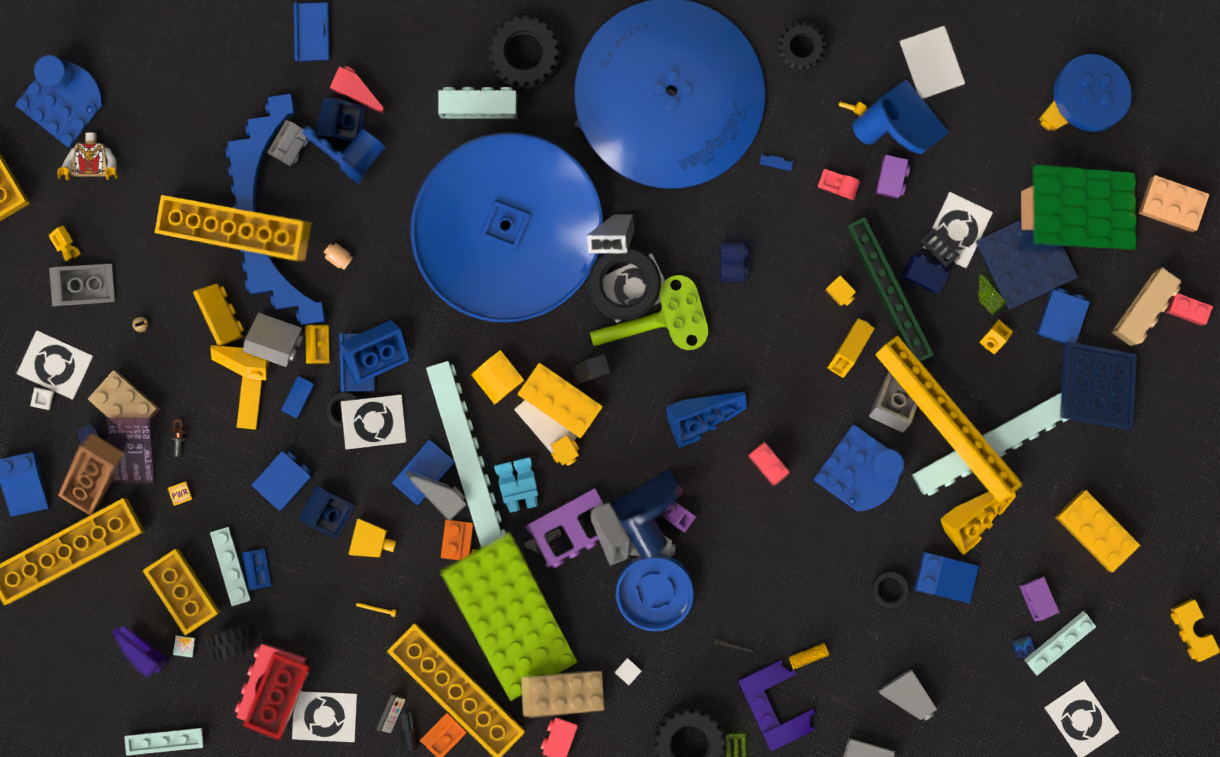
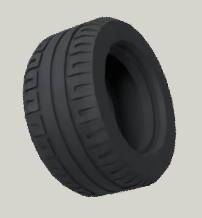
(628, 311)

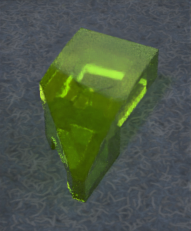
(989, 297)

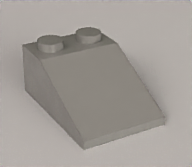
(81, 284)
(893, 405)
(444, 497)

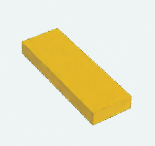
(249, 403)

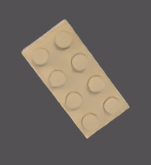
(1146, 306)
(562, 693)

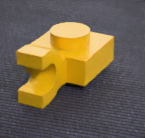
(62, 241)

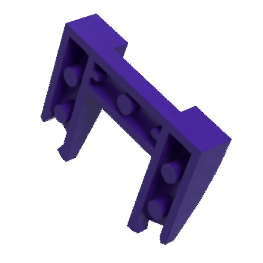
(140, 652)
(753, 688)

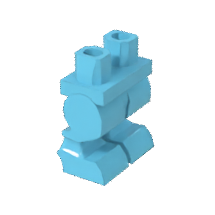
(516, 489)

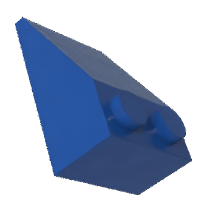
(23, 484)
(946, 577)

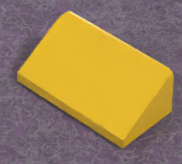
(317, 344)

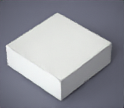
(42, 398)
(628, 671)

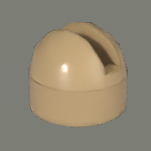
(141, 328)

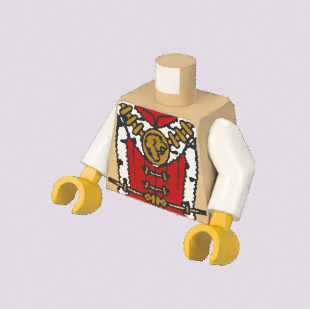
(89, 160)

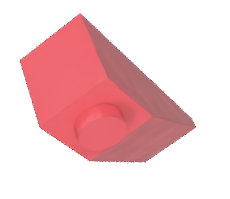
(351, 86)

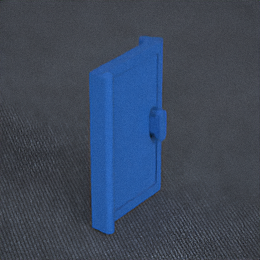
(309, 31)
(347, 380)
(430, 463)

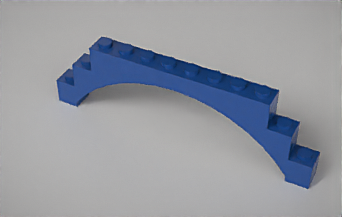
(246, 160)

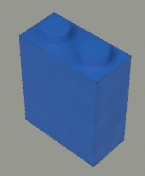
(1062, 316)
(282, 480)

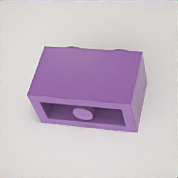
(892, 177)

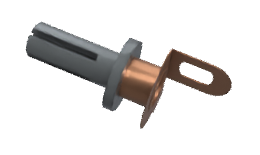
(178, 437)

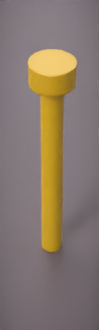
(393, 612)

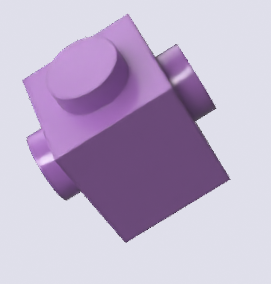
(678, 516)

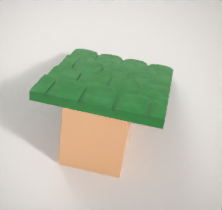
(1080, 207)

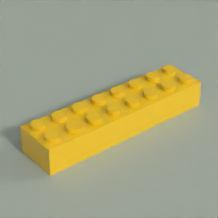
(233, 228)
(68, 550)
(456, 691)

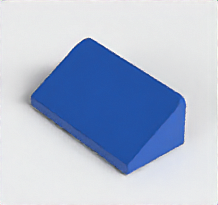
(298, 397)
(256, 569)

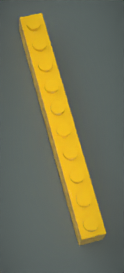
(948, 419)

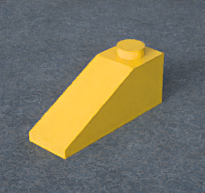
(240, 362)

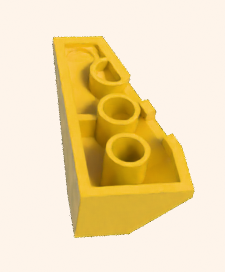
(970, 519)

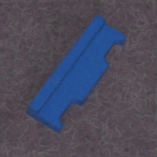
(777, 162)

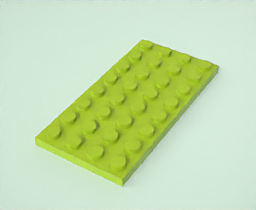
(508, 614)

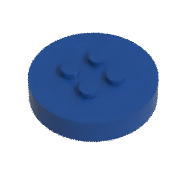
(1092, 93)
(654, 592)

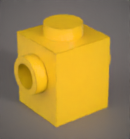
(996, 337)
(564, 450)

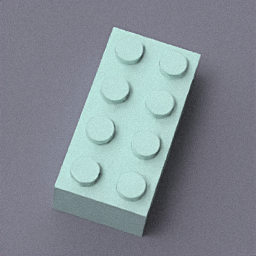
(477, 104)

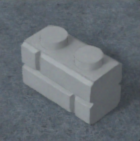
(288, 143)

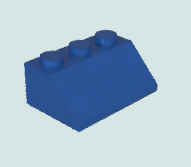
(375, 351)

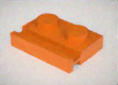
(456, 539)
(443, 735)

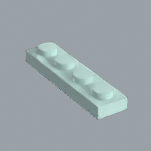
(230, 566)
(1060, 643)
(164, 741)

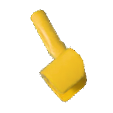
(859, 109)

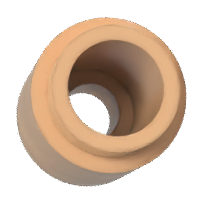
(338, 256)

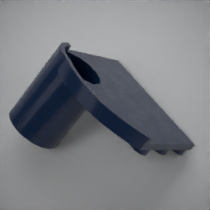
(639, 507)

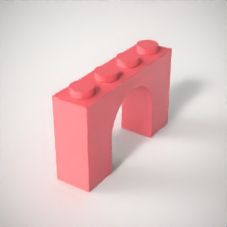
(263, 656)

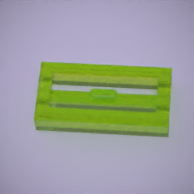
(743, 747)

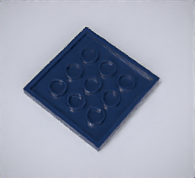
(1021, 267)
(1098, 386)

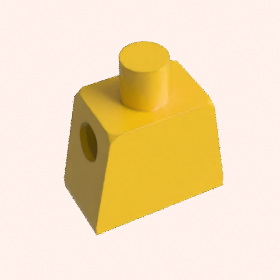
(370, 540)

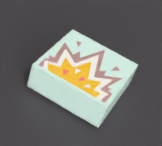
(184, 646)

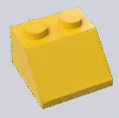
(497, 377)

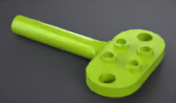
(680, 314)

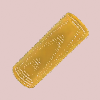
(804, 654)

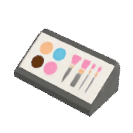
(391, 714)

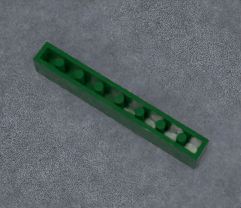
(889, 289)

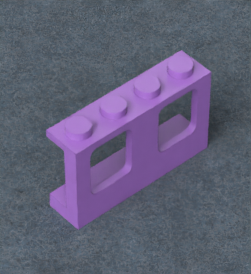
(566, 517)

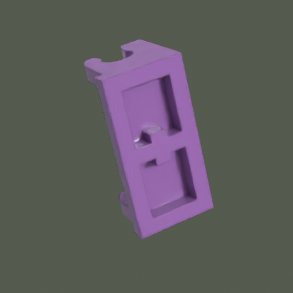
(1039, 599)

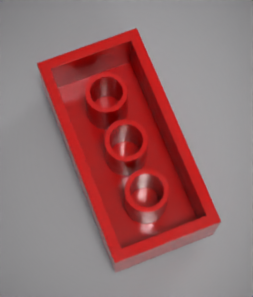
(277, 695)

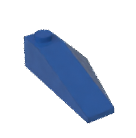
(697, 415)

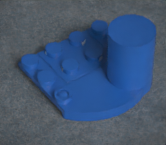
(61, 98)
(904, 117)
(356, 157)
(861, 471)

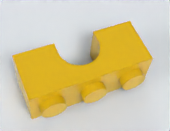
(1185, 616)

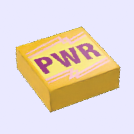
(180, 493)

